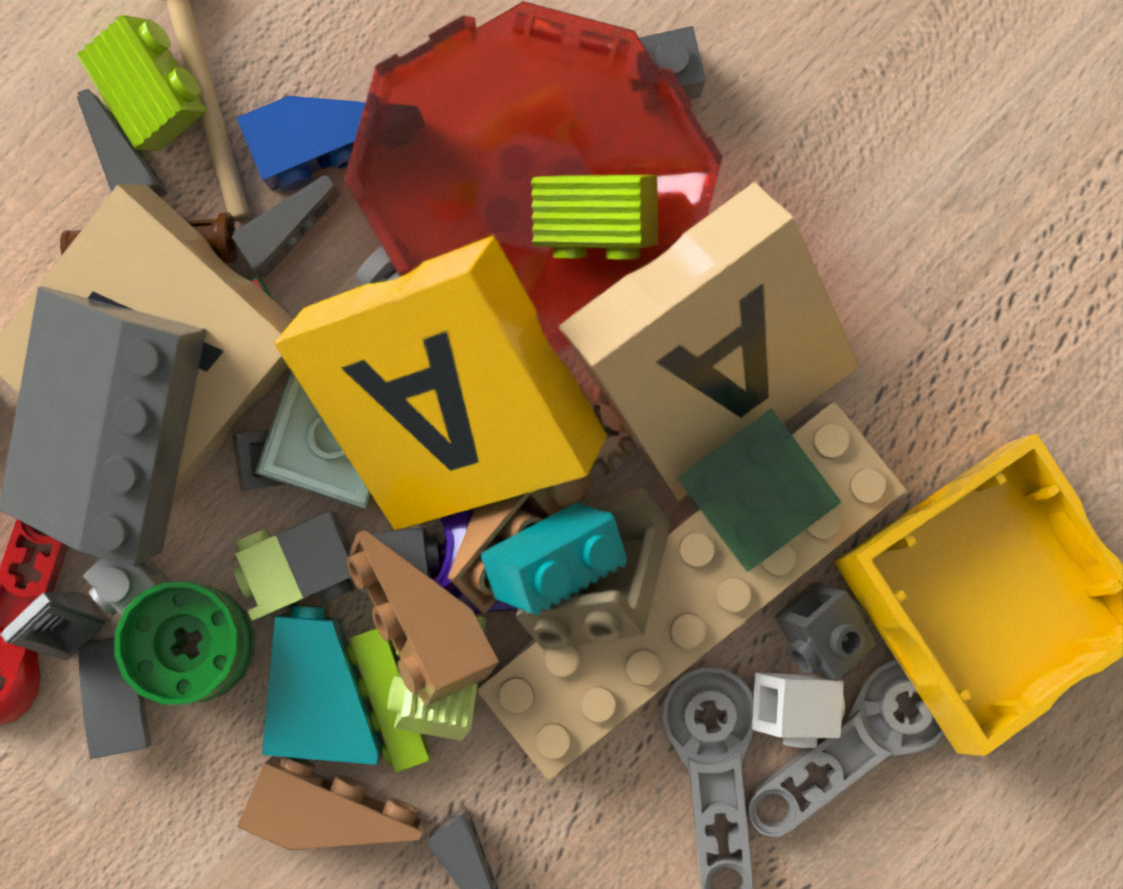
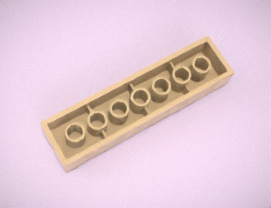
(575, 695)

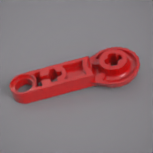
(17, 663)

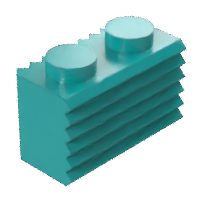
(554, 558)

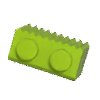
(142, 82)
(595, 213)

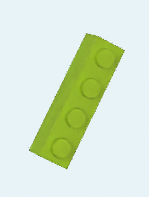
(378, 666)

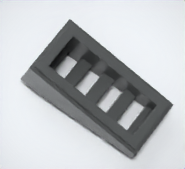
(116, 153)
(279, 229)
(55, 624)
(461, 852)

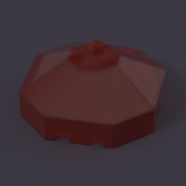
(525, 96)

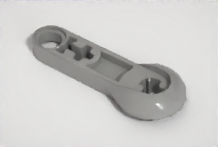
(866, 739)
(714, 762)

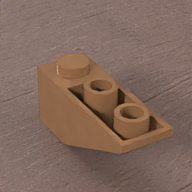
(499, 522)
(430, 628)
(311, 811)

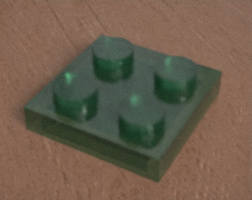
(758, 490)

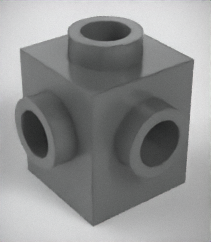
(826, 631)

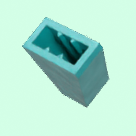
(316, 693)

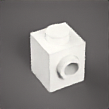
(798, 707)

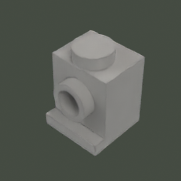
(119, 584)

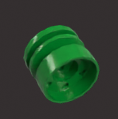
(153, 636)

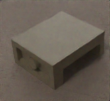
(620, 602)

